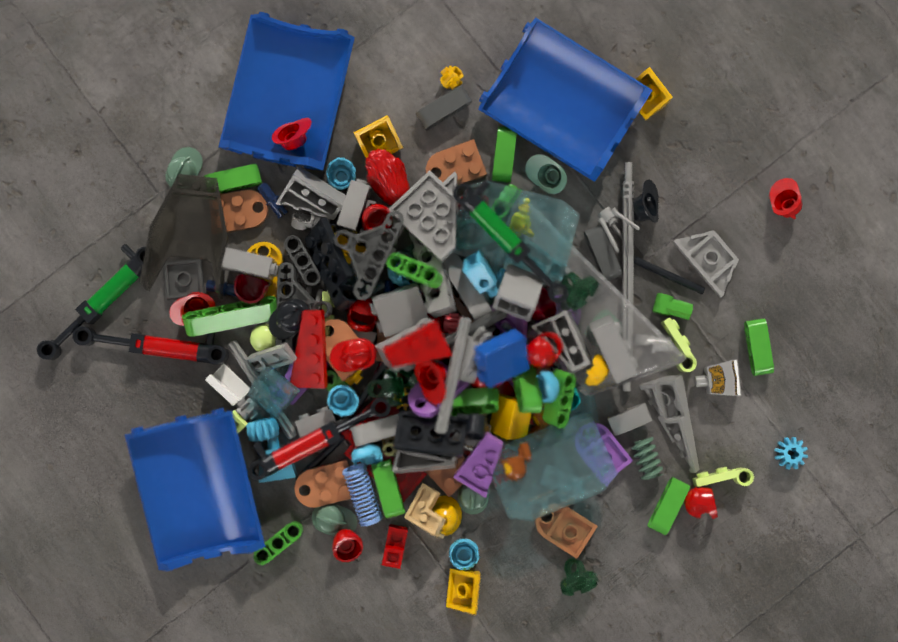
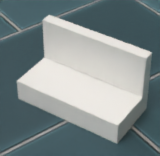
(228, 384)

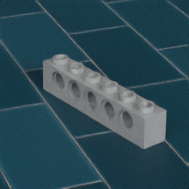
(444, 303)

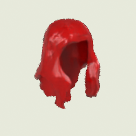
(386, 175)

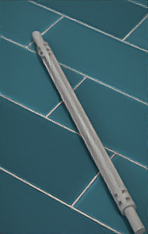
(628, 241)

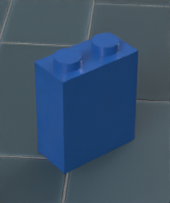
(501, 358)

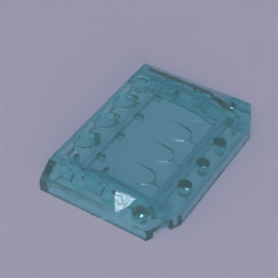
(546, 232)
(562, 470)

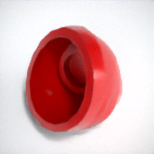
(347, 545)

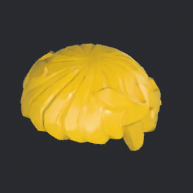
(598, 371)

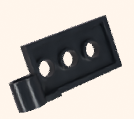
(331, 265)
(468, 426)

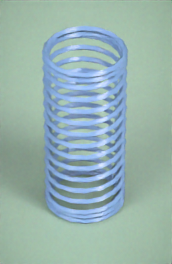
(360, 467)

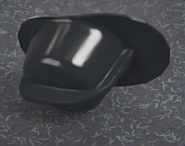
(647, 203)
(287, 318)

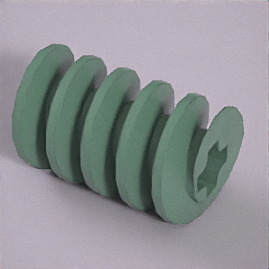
(647, 458)

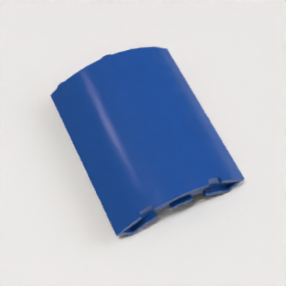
(282, 78)
(564, 99)
(194, 489)

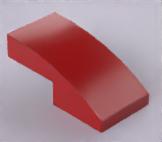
(394, 546)

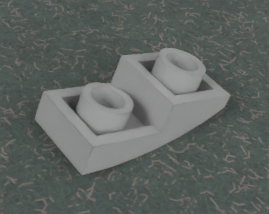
(629, 419)

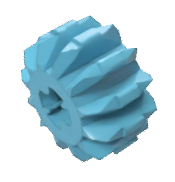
(262, 429)
(794, 446)

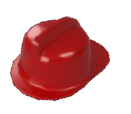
(292, 134)
(786, 198)
(191, 302)
(353, 355)
(432, 380)

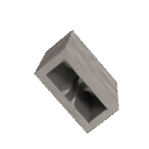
(354, 205)
(250, 264)
(518, 292)
(398, 309)

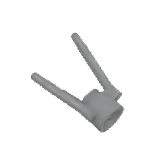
(608, 218)

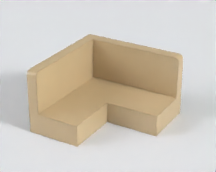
(421, 511)

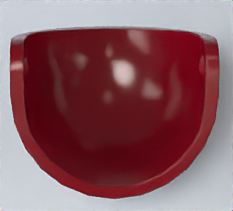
(250, 288)
(544, 308)

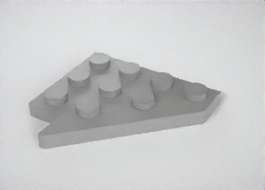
(431, 213)

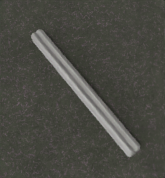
(249, 370)
(453, 374)

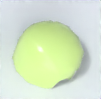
(262, 338)

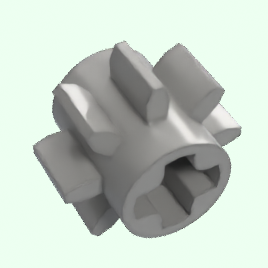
(247, 409)

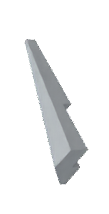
(670, 401)

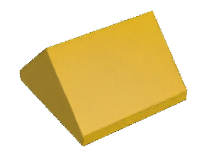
(659, 96)
(378, 135)
(508, 420)
(463, 590)

